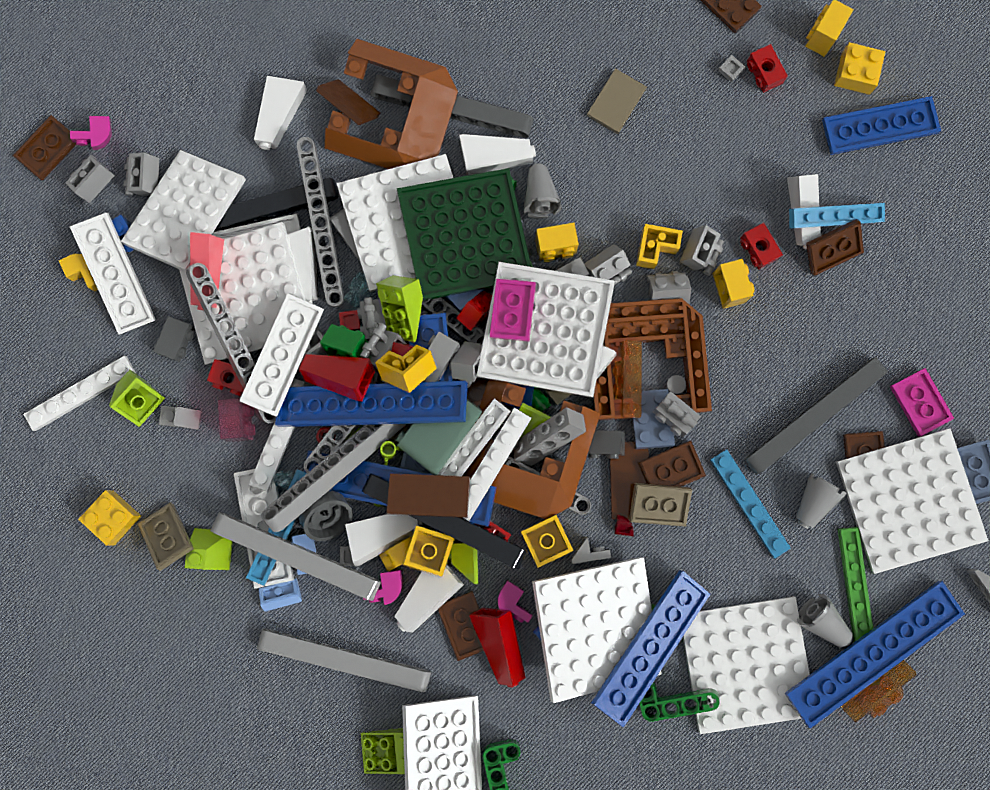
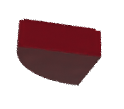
(623, 526)

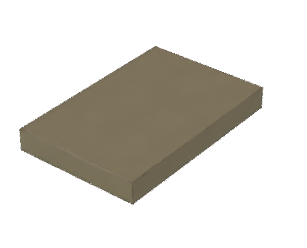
(616, 101)
(660, 504)
(165, 536)

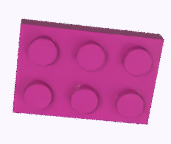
(512, 310)
(921, 402)

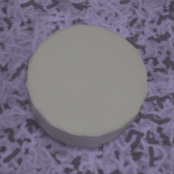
(676, 384)

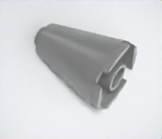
(541, 194)
(817, 501)
(825, 621)

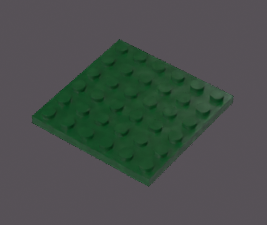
(462, 231)

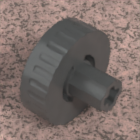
(332, 526)

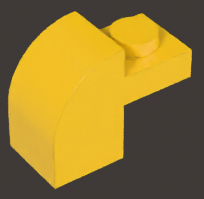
(76, 268)
(395, 555)

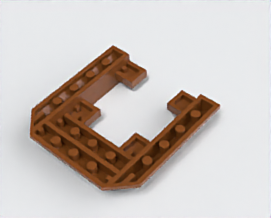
(427, 117)
(657, 321)
(557, 483)

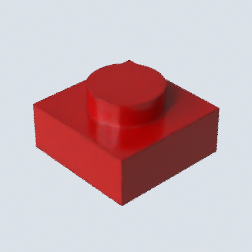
(350, 320)

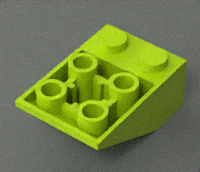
(401, 305)
(383, 751)

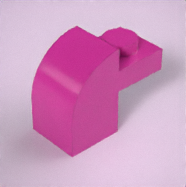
(99, 133)
(391, 587)
(508, 599)

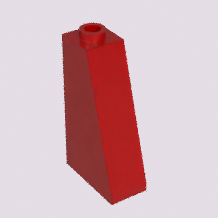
(338, 374)
(500, 644)

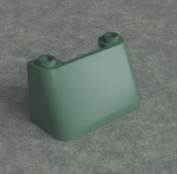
(435, 442)

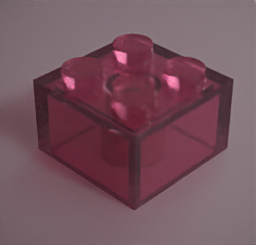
(235, 420)

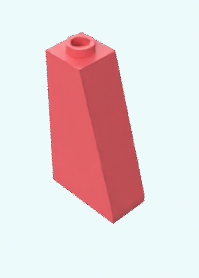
(208, 251)

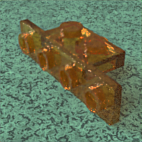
(629, 379)
(880, 694)

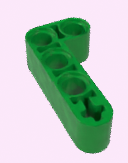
(679, 700)
(497, 763)

